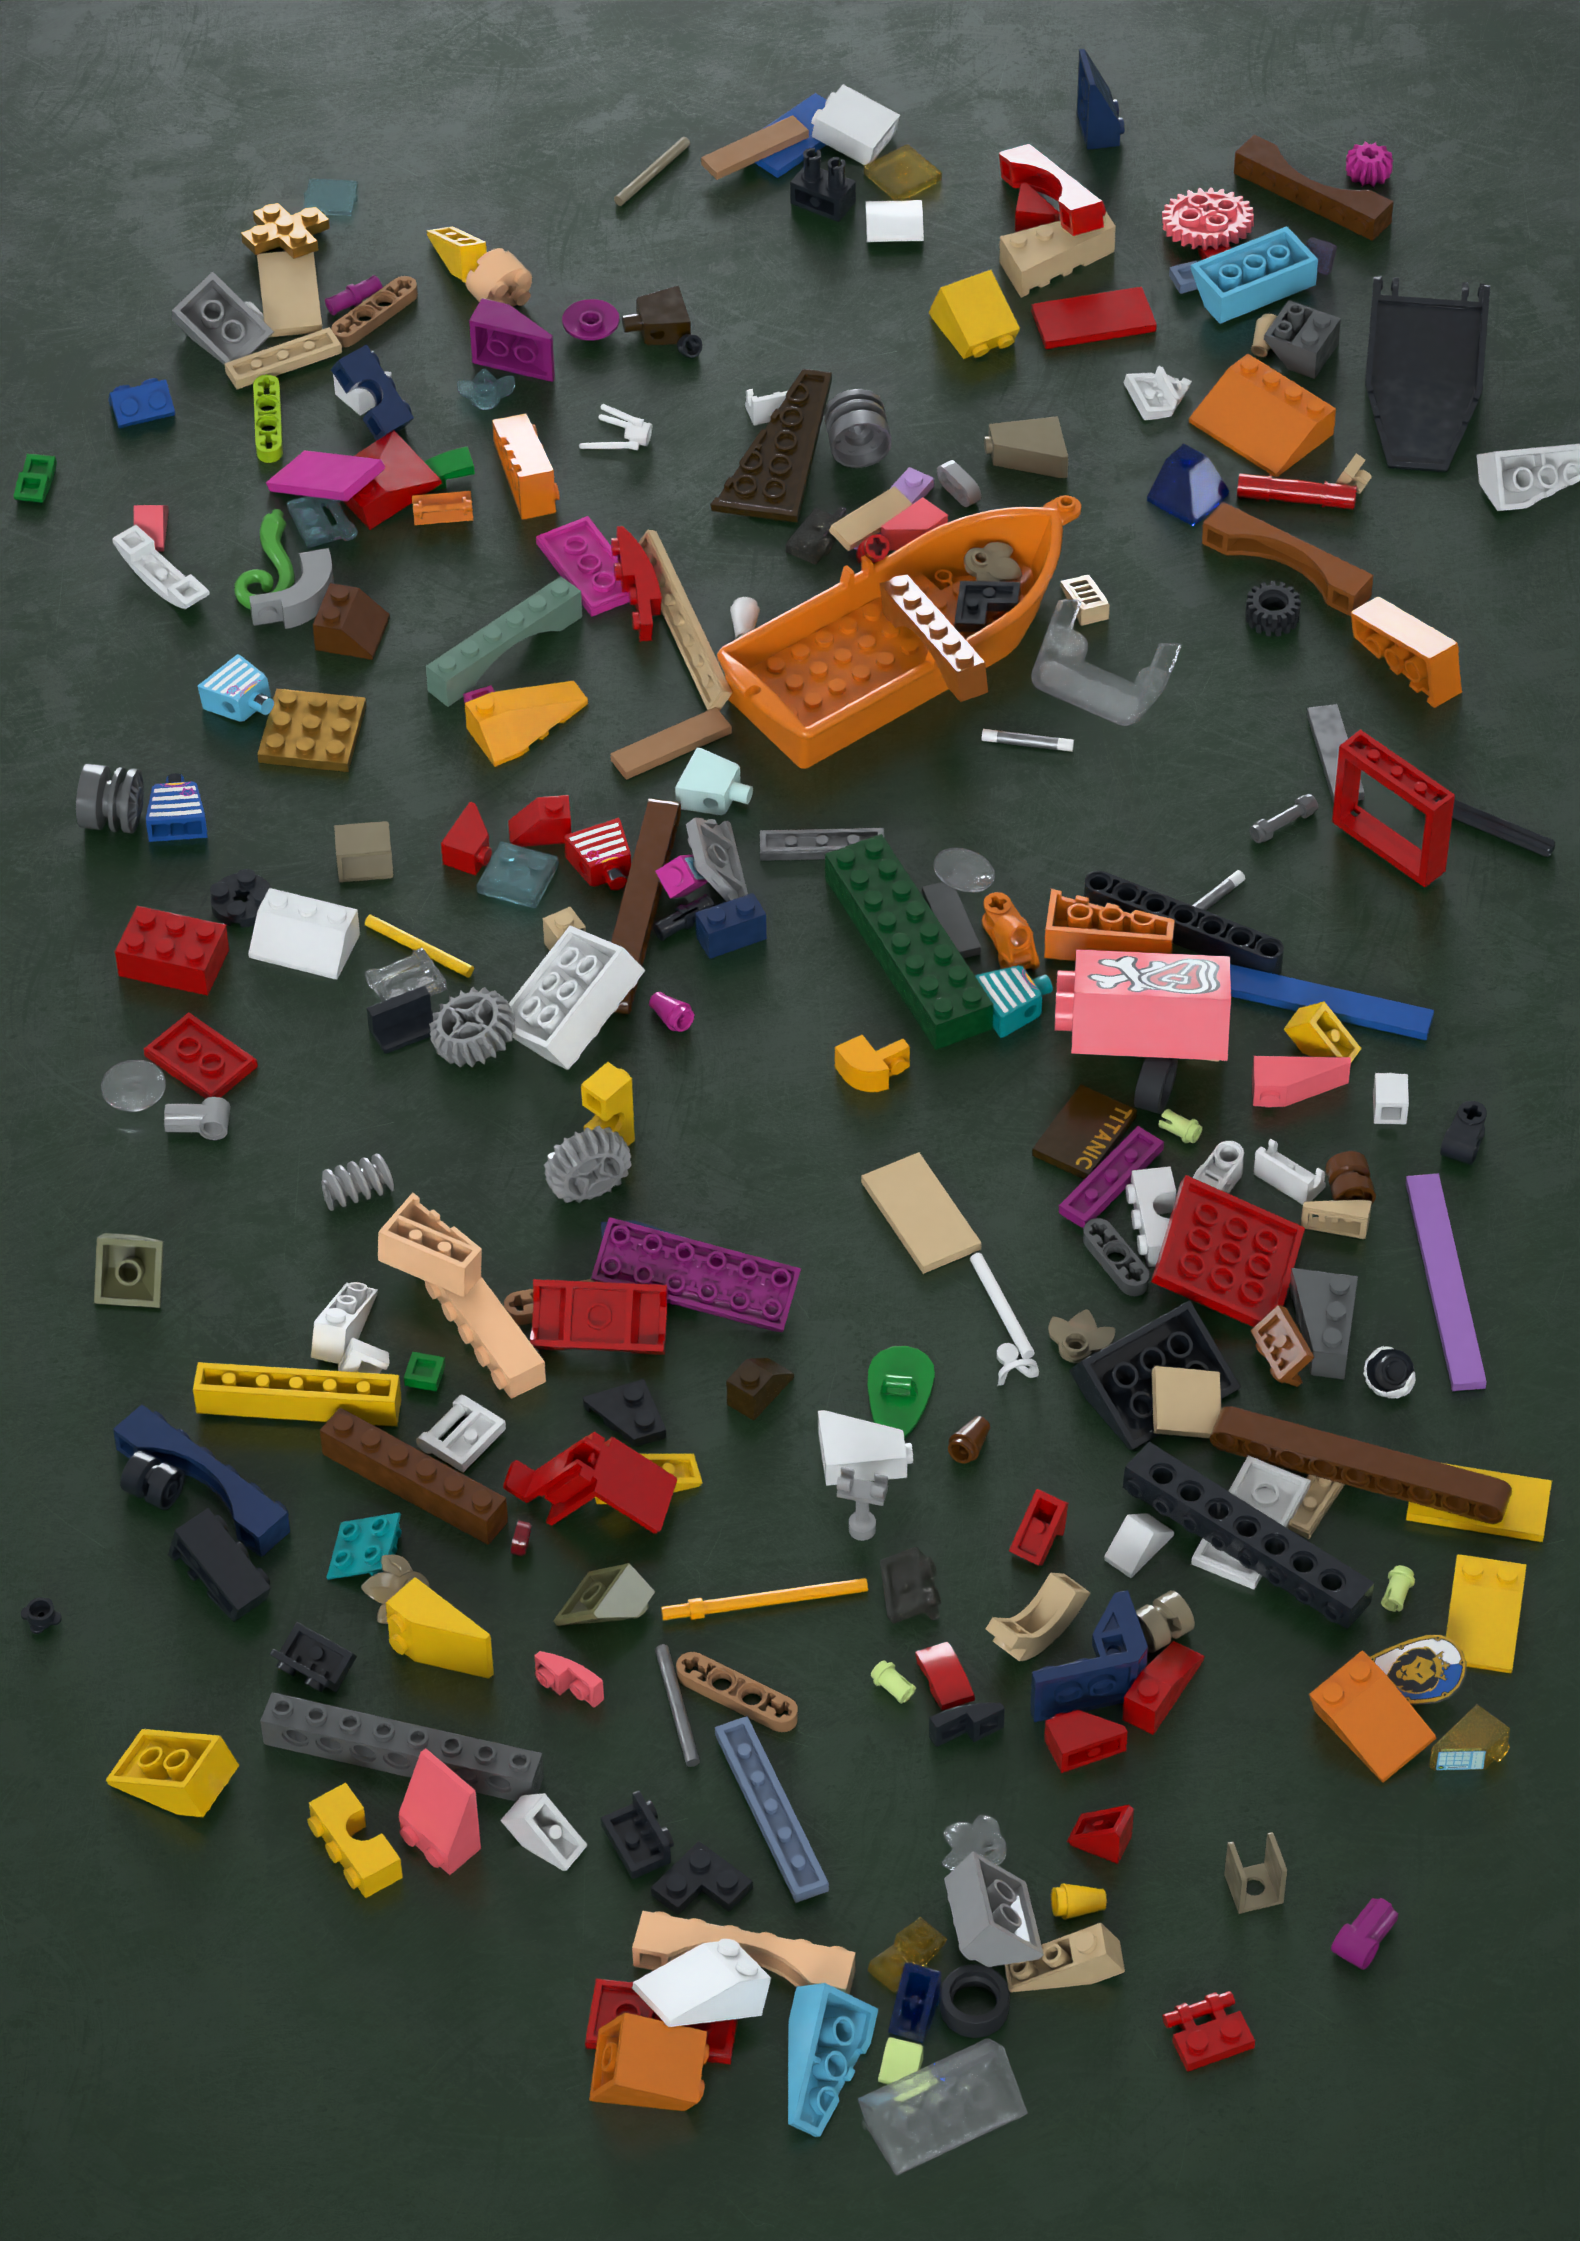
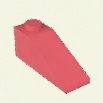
(1288, 1080)

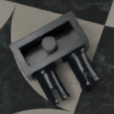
(822, 190)

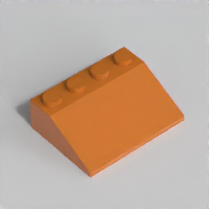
(1264, 416)

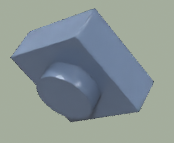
(1183, 277)

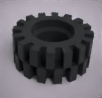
(1273, 597)

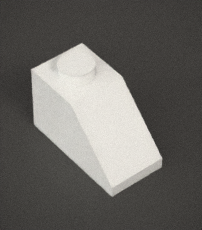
(544, 1830)

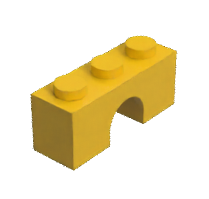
(610, 1098)
(367, 1863)

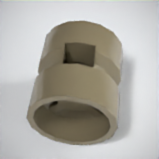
(1164, 1620)

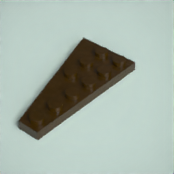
(779, 460)

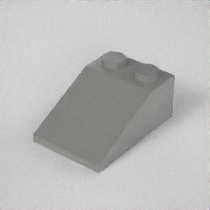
(220, 321)

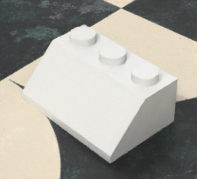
(304, 933)

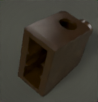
(659, 317)

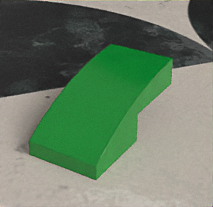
(451, 465)
(36, 478)

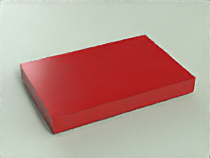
(200, 1057)

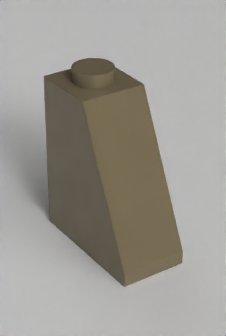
(1029, 446)

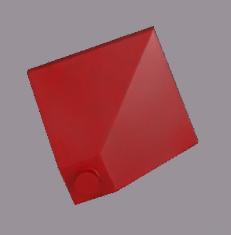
(393, 488)

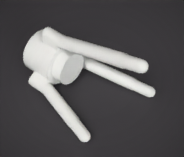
(636, 431)

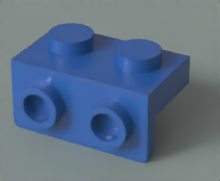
(141, 402)

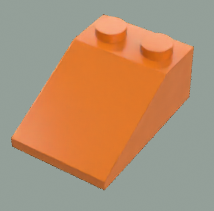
(1371, 1716)

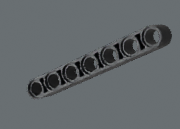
(1193, 927)

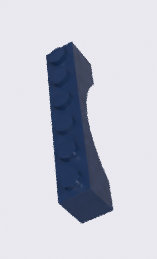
(257, 1518)

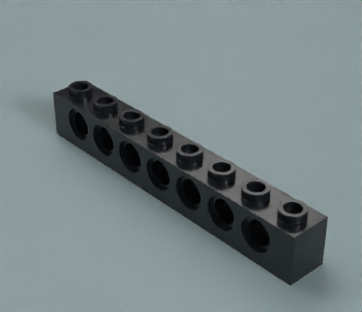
(1248, 1535)

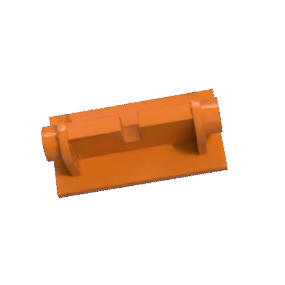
(442, 508)

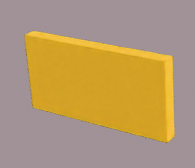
(1523, 1517)

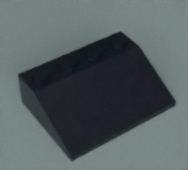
(1120, 1376)

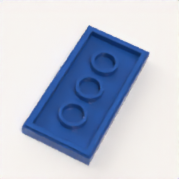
(786, 159)

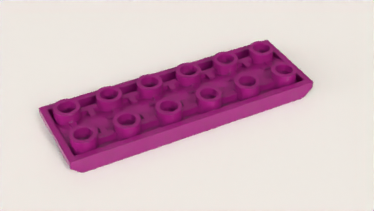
(698, 1274)

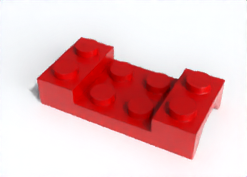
(599, 1316)

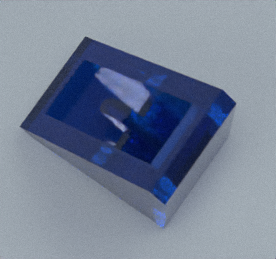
(915, 2002)

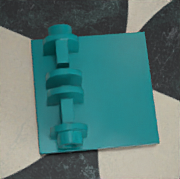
(363, 1544)

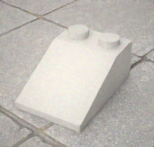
(706, 1986)

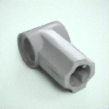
(208, 1118)

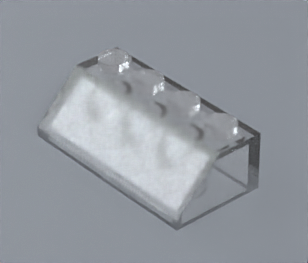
(943, 2105)

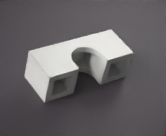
(1152, 1194)

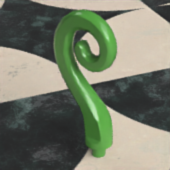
(270, 538)

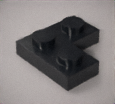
(979, 597)
(701, 1872)

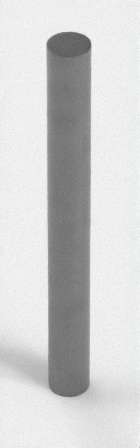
(677, 1705)

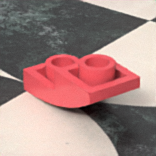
(563, 1674)

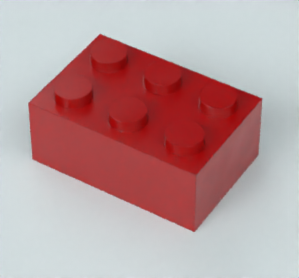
(172, 950)

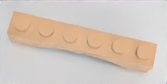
(666, 1937)

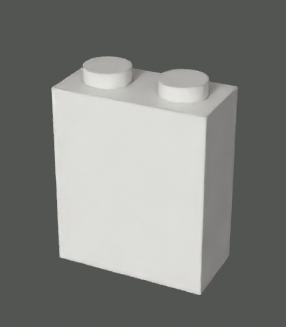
(854, 125)

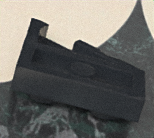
(629, 1411)

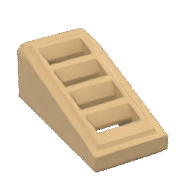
(1088, 613)
(1343, 1217)

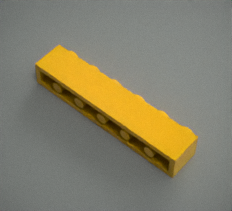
(295, 1393)

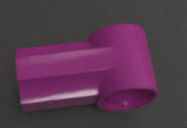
(1361, 1939)

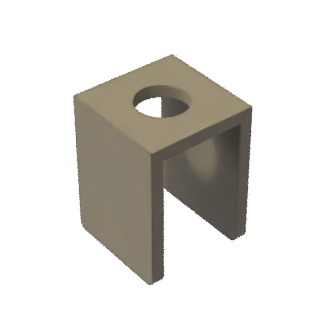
(363, 851)
(1270, 1873)

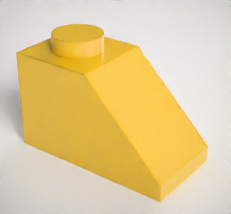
(1321, 1033)

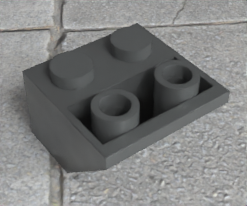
(1303, 338)

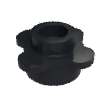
(39, 1607)

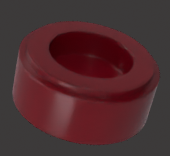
(521, 1538)

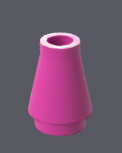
(673, 1012)

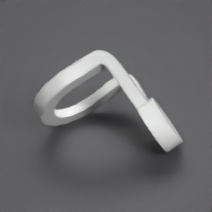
(1007, 1355)

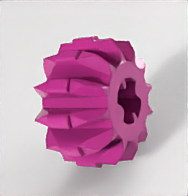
(1369, 164)

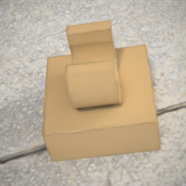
(1354, 476)

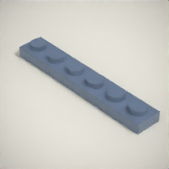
(771, 1809)

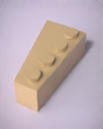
(1049, 250)

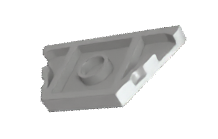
(717, 856)

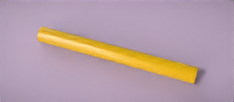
(414, 943)

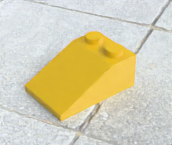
(1486, 1611)
(437, 1632)
(175, 1770)

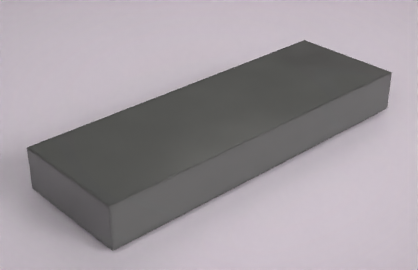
(952, 916)

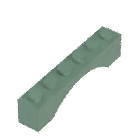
(463, 665)

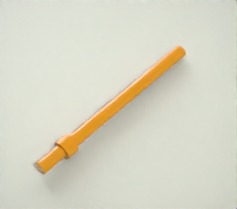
(698, 1608)

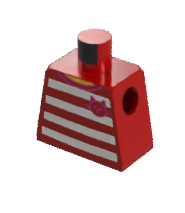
(600, 854)

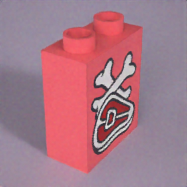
(1146, 1005)

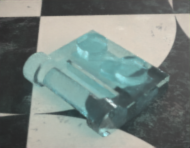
(314, 524)

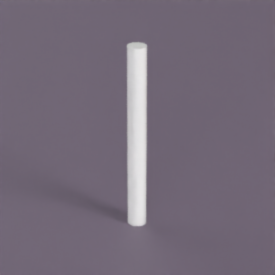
(1002, 1306)

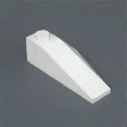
(1527, 475)

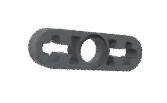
(1116, 1270)

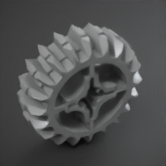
(472, 1027)
(587, 1164)

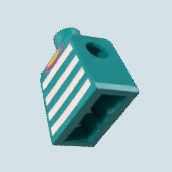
(1014, 997)

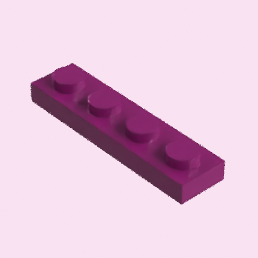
(1111, 1177)

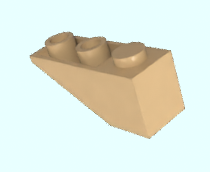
(1070, 1961)

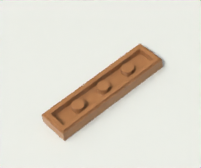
(754, 147)
(671, 743)

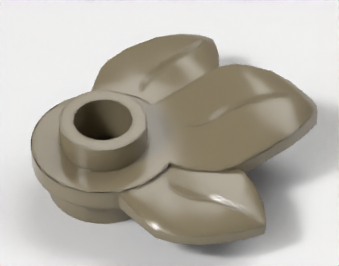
(995, 563)
(1079, 1333)
(386, 1584)

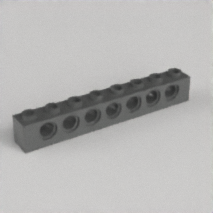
(396, 1746)

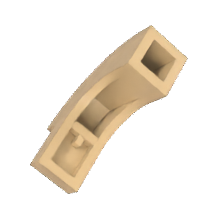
(1042, 1619)

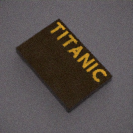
(1084, 1132)

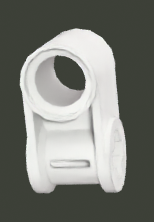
(1222, 1167)

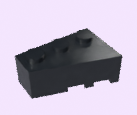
(220, 1564)

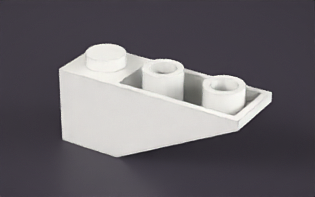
(342, 1321)

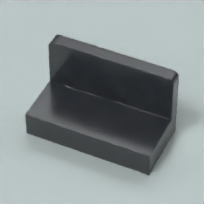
(401, 1019)

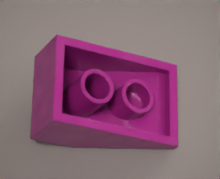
(510, 341)

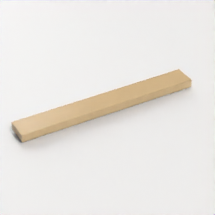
(686, 627)

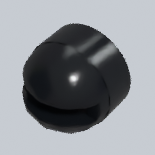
(693, 343)

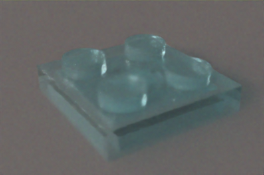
(517, 874)

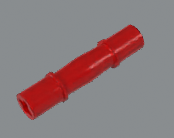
(1296, 491)
(874, 547)

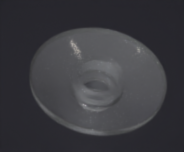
(964, 870)
(133, 1085)

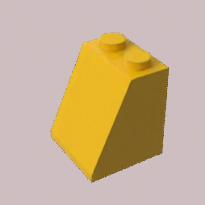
(975, 315)

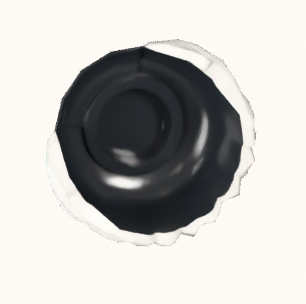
(1389, 1372)

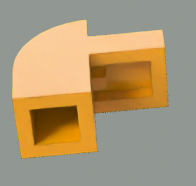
(870, 1069)

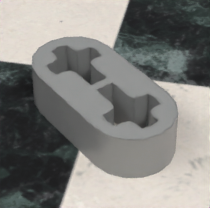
(959, 483)

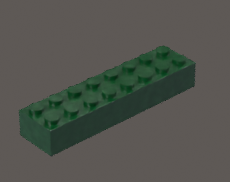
(909, 941)

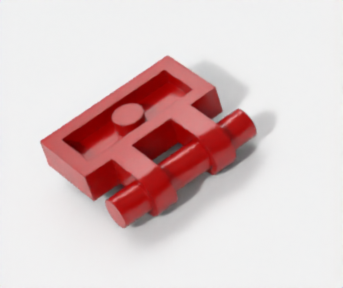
(1212, 2040)

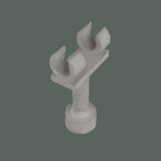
(862, 1522)

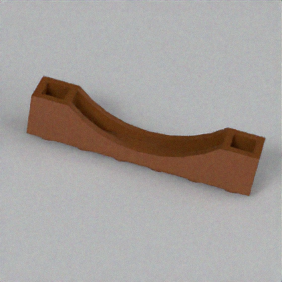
(1239, 533)
(958, 662)

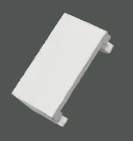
(763, 407)
(1287, 1175)

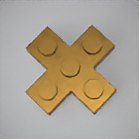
(283, 230)

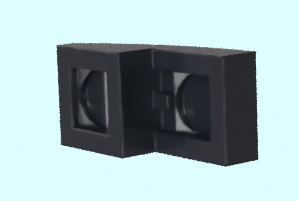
(975, 1719)

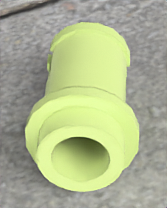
(1186, 1129)
(1400, 1581)
(886, 1676)

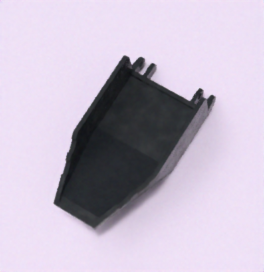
(1424, 373)

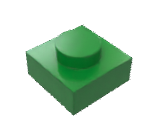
(424, 1371)

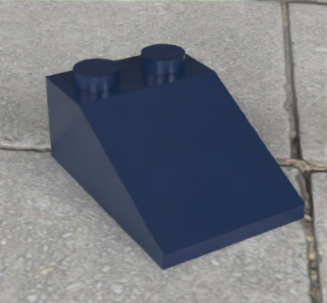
(1096, 107)

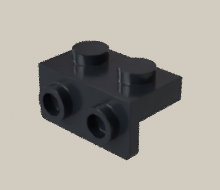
(315, 1657)
(638, 1836)

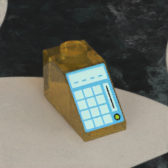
(1471, 1743)

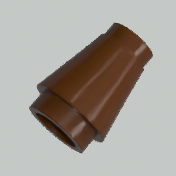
(968, 1441)

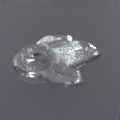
(978, 1837)

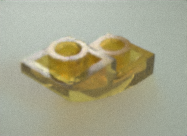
(914, 1944)

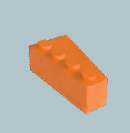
(525, 466)

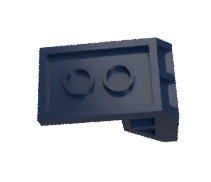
(1100, 1680)

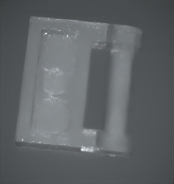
(399, 979)

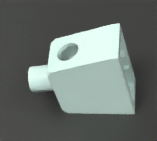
(711, 784)

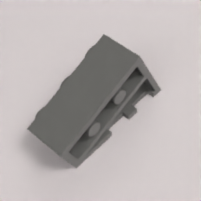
(1325, 1317)

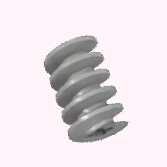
(356, 1180)

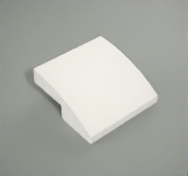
(894, 221)

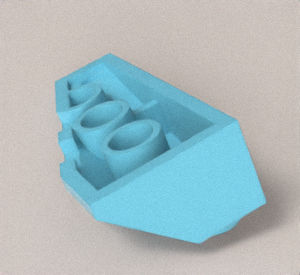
(824, 2044)

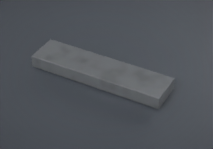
(1328, 735)
(809, 843)

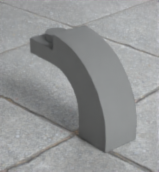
(301, 600)

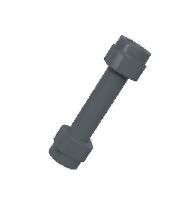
(1264, 829)

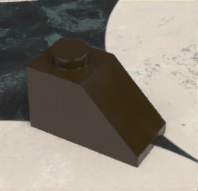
(756, 1385)

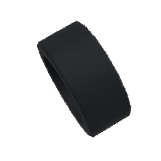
(1155, 1083)
(976, 1976)

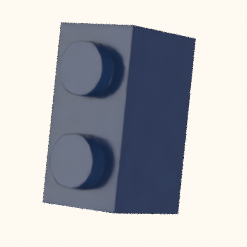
(731, 925)

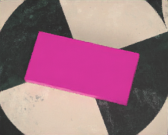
(325, 475)
(585, 561)

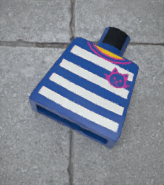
(175, 811)

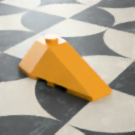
(514, 718)

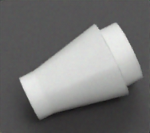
(744, 615)

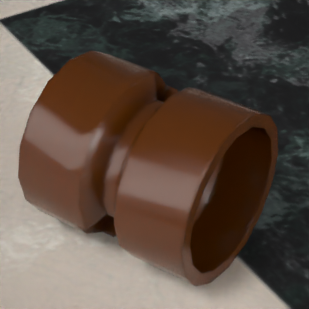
(1350, 1177)

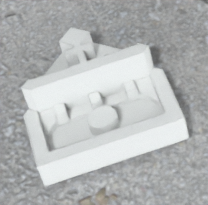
(1156, 393)

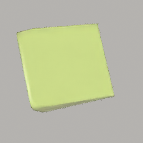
(900, 2060)

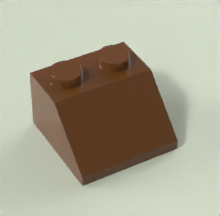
(349, 623)

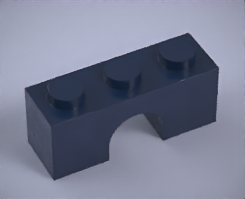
(363, 371)

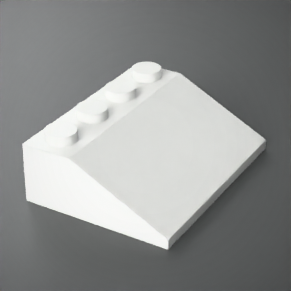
(572, 995)

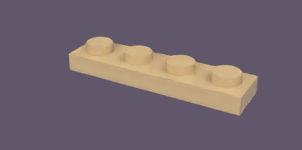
(283, 357)

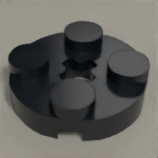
(235, 886)

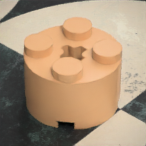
(500, 279)

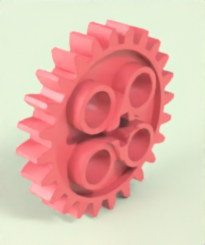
(1208, 218)

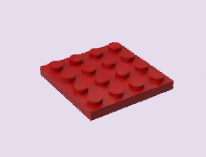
(1227, 1253)

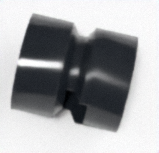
(153, 1480)

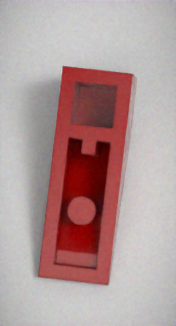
(1160, 1686)

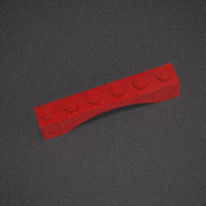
(1078, 206)

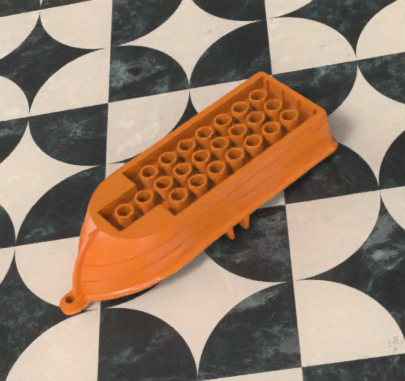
(845, 670)

